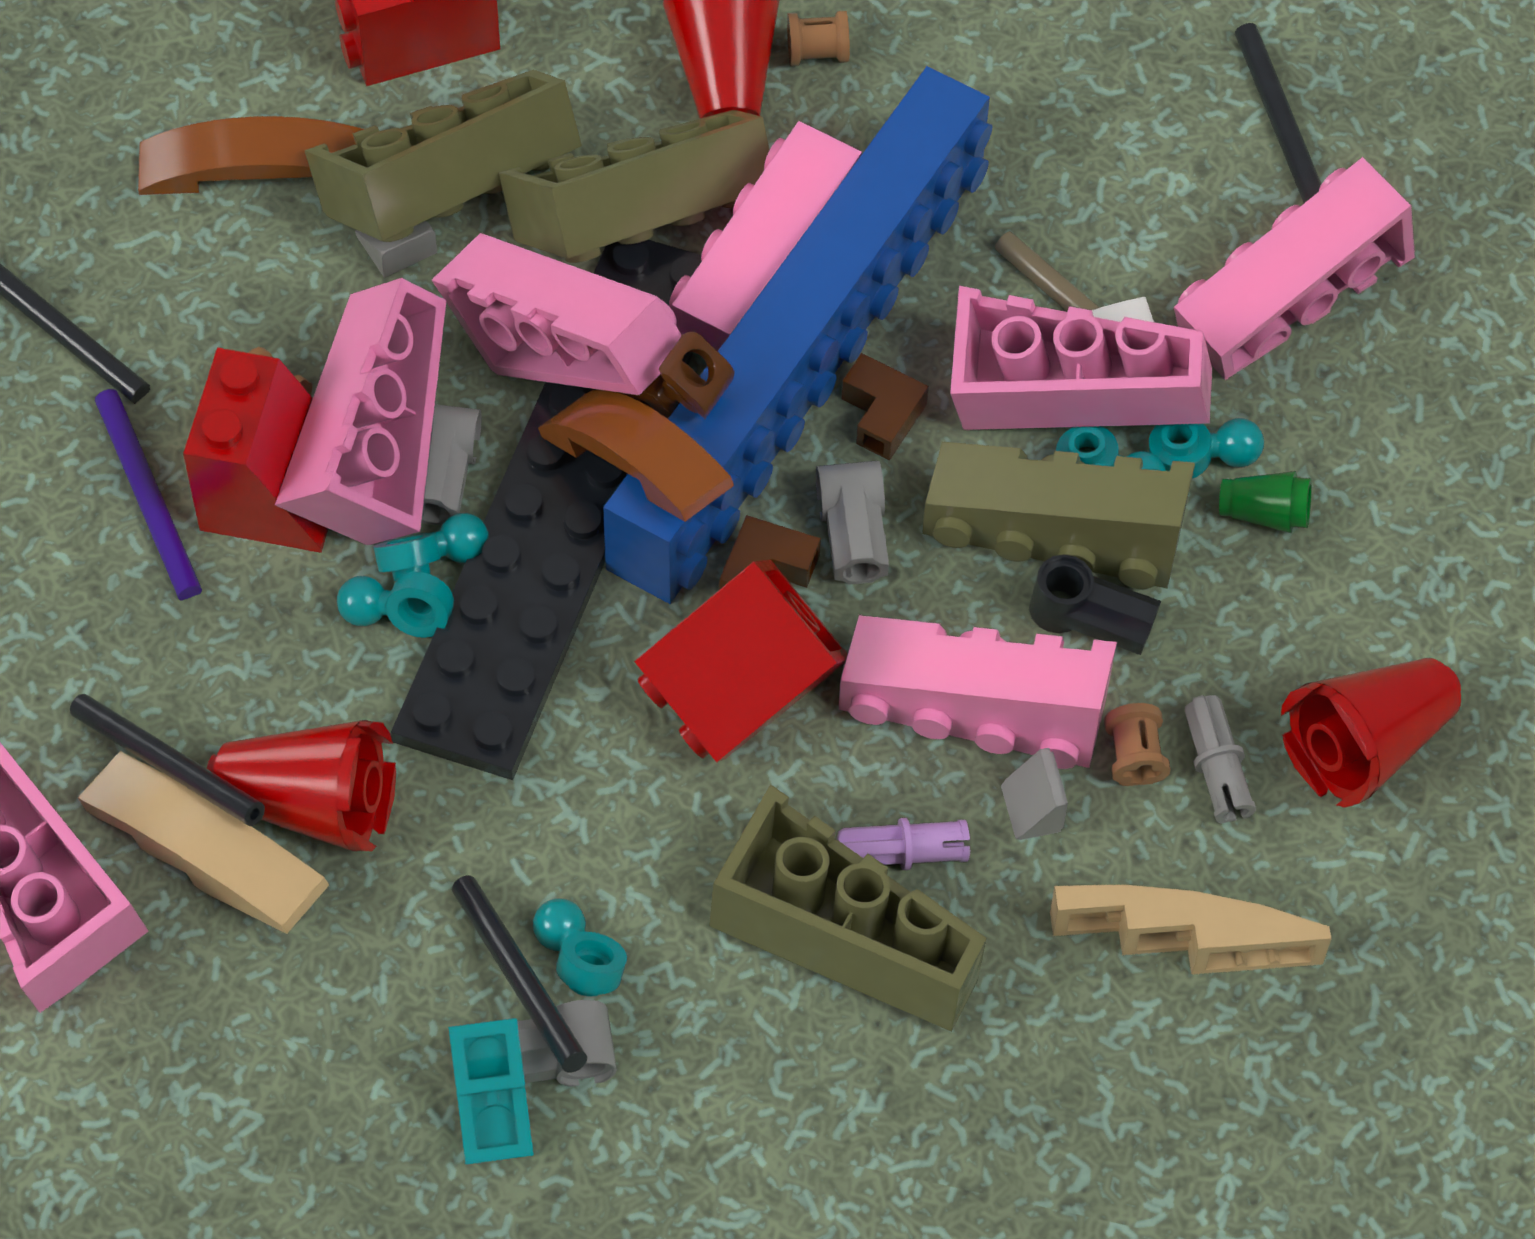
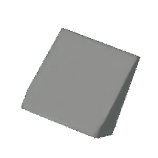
(399, 254)
(1036, 797)

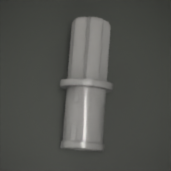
(1219, 758)

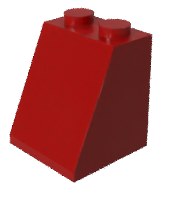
(414, 35)
(243, 450)
(740, 661)

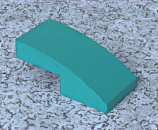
(491, 1091)

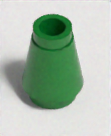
(1268, 500)

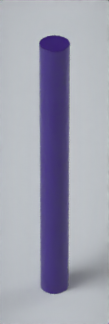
(148, 494)

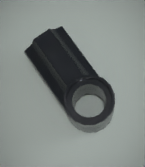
(1095, 606)

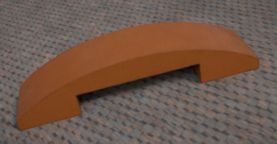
(234, 151)
(646, 445)

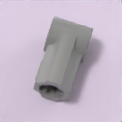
(448, 461)
(854, 511)
(592, 1030)

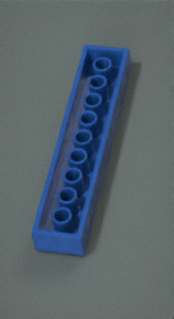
(811, 322)

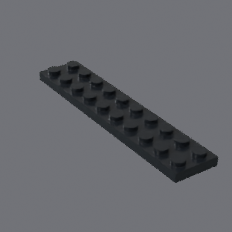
(534, 577)

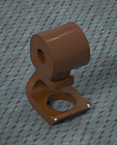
(683, 385)

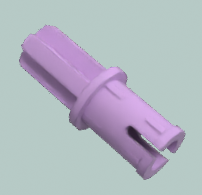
(909, 842)

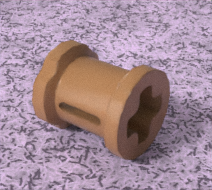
(818, 38)
(1137, 744)

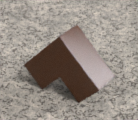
(890, 403)
(789, 550)

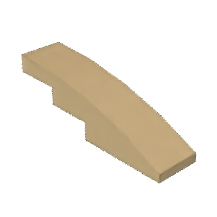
(204, 842)
(1214, 929)

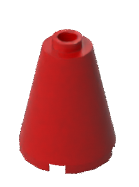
(724, 51)
(1367, 724)
(317, 780)

